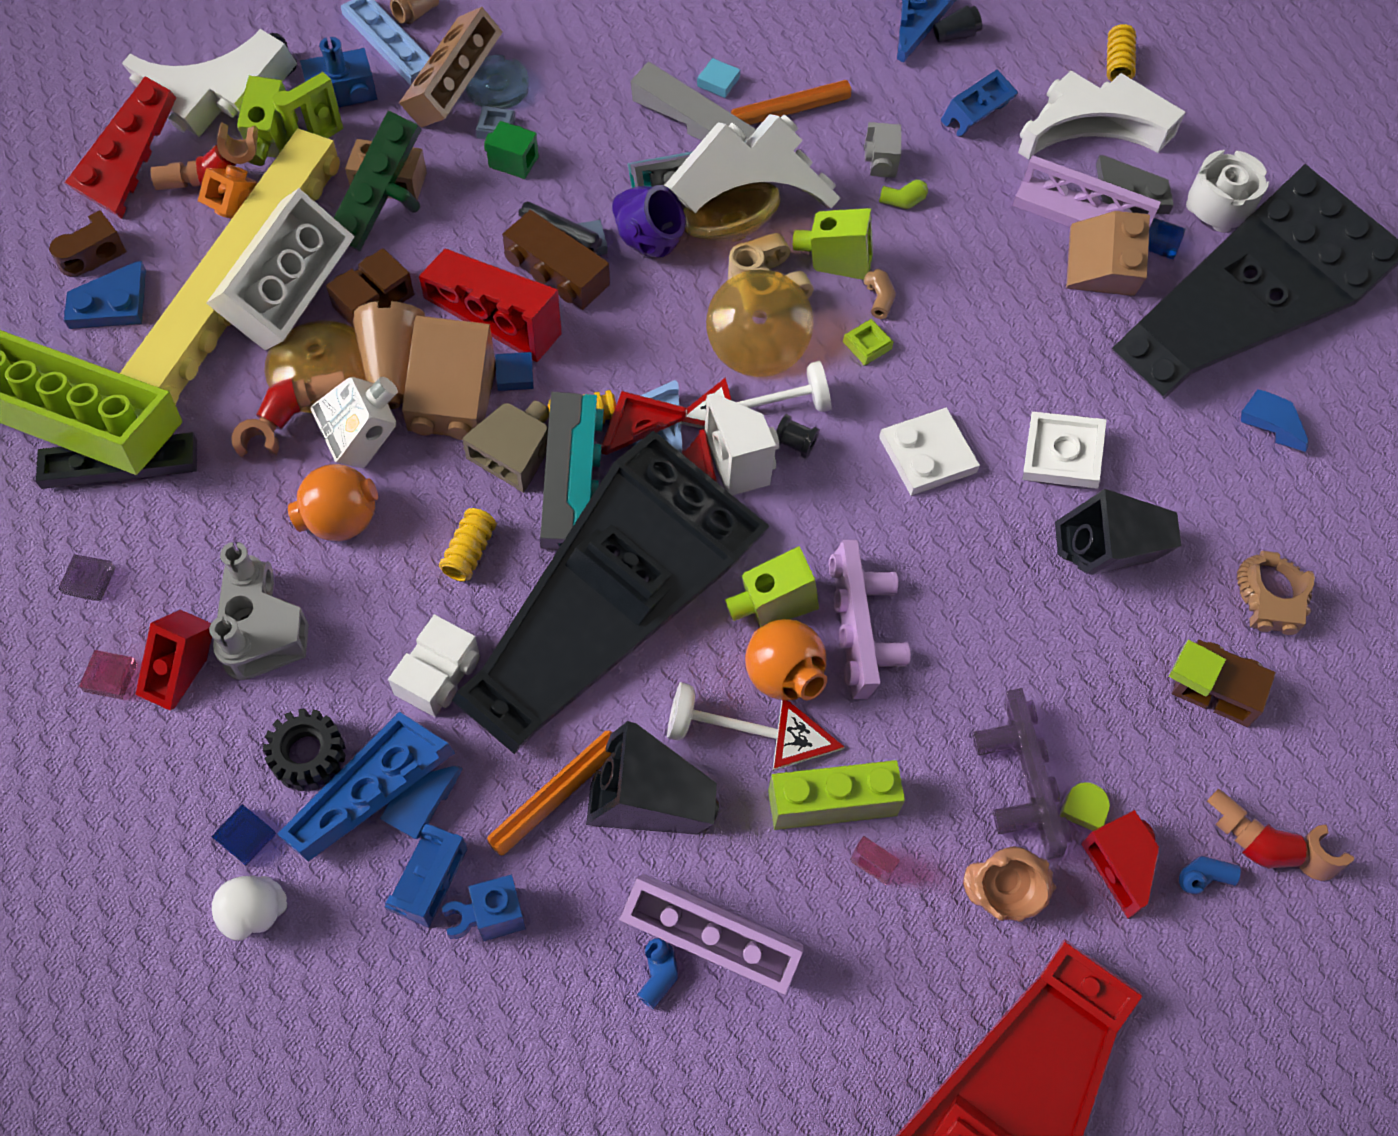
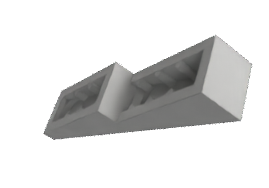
(675, 99)

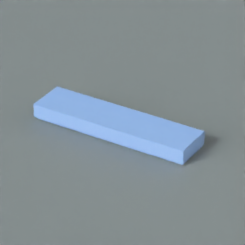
(386, 37)

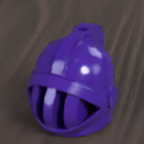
(649, 219)

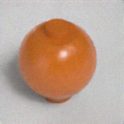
(334, 503)
(787, 660)

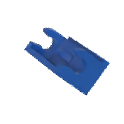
(979, 101)
(427, 875)

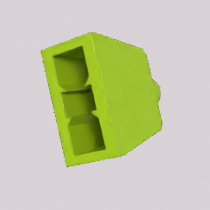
(259, 110)
(839, 242)
(776, 590)

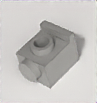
(883, 148)

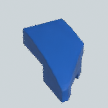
(1276, 415)
(419, 802)

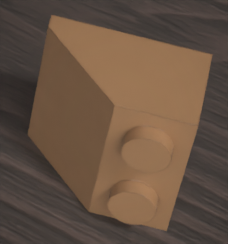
(1109, 253)

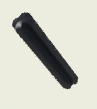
(579, 233)

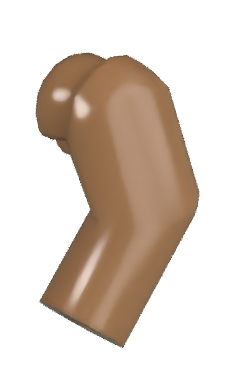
(885, 292)

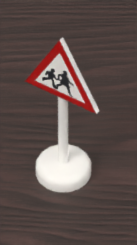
(817, 388)
(796, 737)

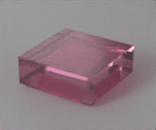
(108, 674)
(874, 860)

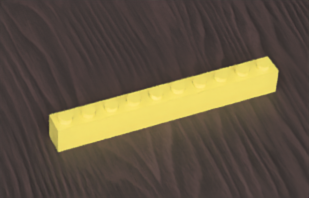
(191, 327)

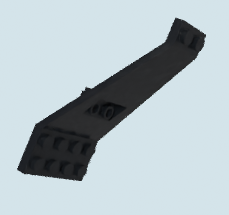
(1301, 244)
(625, 569)

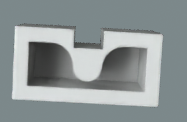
(435, 666)

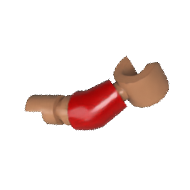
(226, 152)
(279, 406)
(1276, 847)

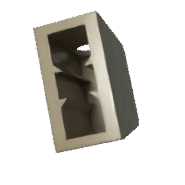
(510, 443)

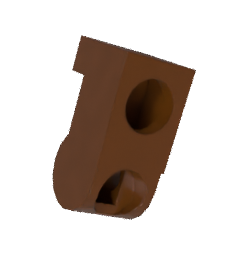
(87, 247)

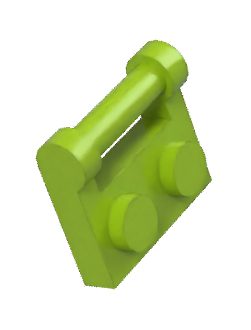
(317, 105)

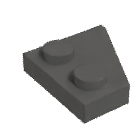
(1135, 181)

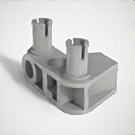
(252, 626)

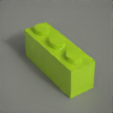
(835, 795)

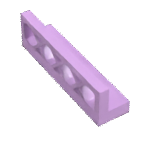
(1058, 203)

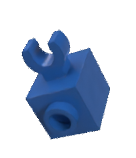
(493, 910)

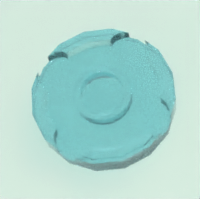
(498, 83)

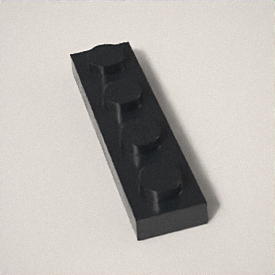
(68, 468)

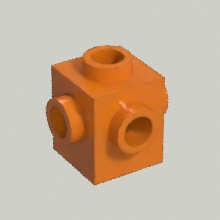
(225, 189)

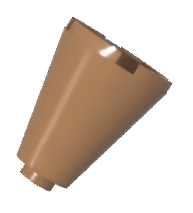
(385, 342)

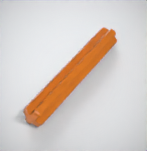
(794, 102)
(550, 796)

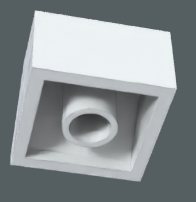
(740, 444)

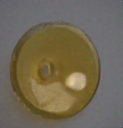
(733, 213)
(764, 347)
(335, 349)

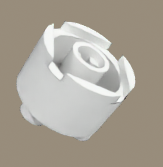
(1227, 189)

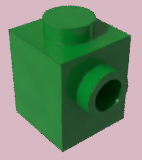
(511, 149)

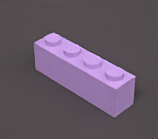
(712, 933)

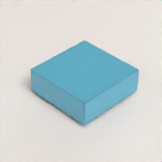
(718, 77)

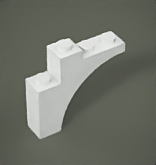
(217, 84)
(1114, 111)
(729, 162)

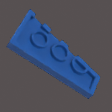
(370, 780)

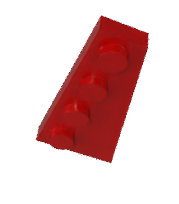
(115, 158)

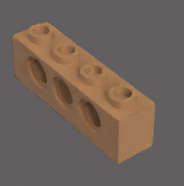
(451, 67)

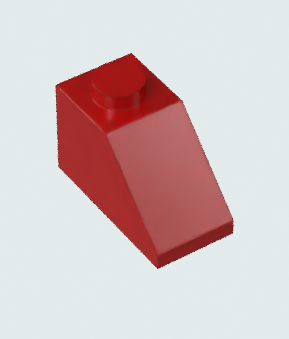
(173, 657)
(1125, 859)

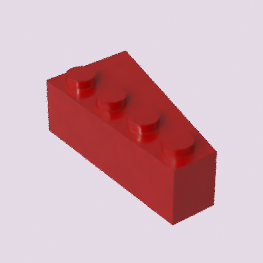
(517, 308)

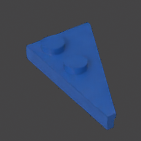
(917, 21)

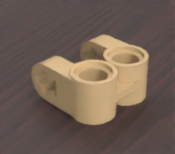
(765, 254)

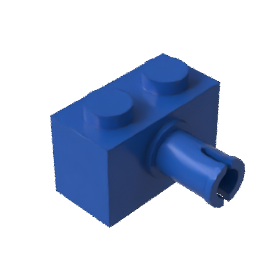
(347, 70)

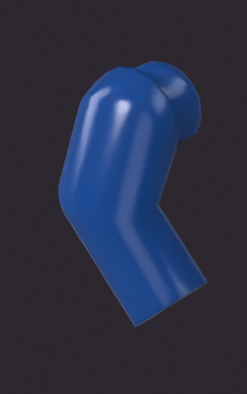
(1204, 870)
(662, 969)

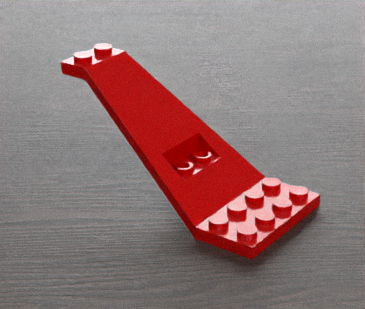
(1039, 1060)

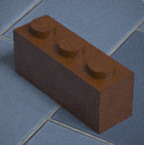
(556, 259)

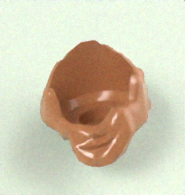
(1010, 884)

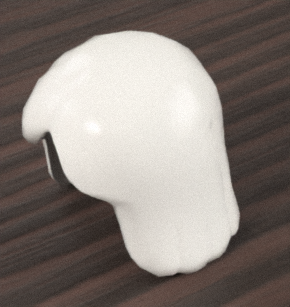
(247, 906)

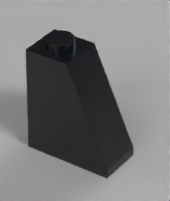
(1116, 533)
(649, 787)

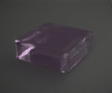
(87, 577)

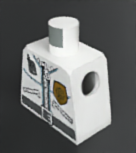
(356, 419)

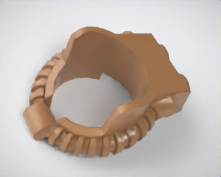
(1269, 610)

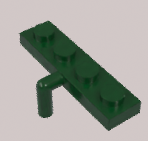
(377, 178)

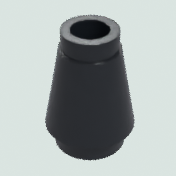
(959, 25)

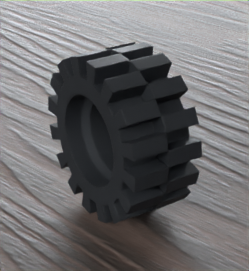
(292, 730)

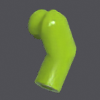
(905, 197)

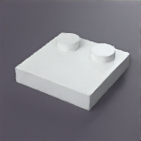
(1064, 450)
(929, 451)

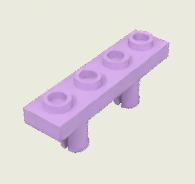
(855, 633)

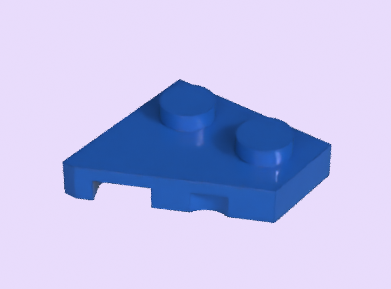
(108, 300)

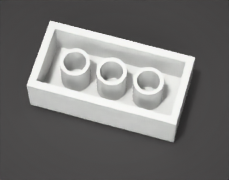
(281, 270)

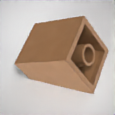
(448, 376)

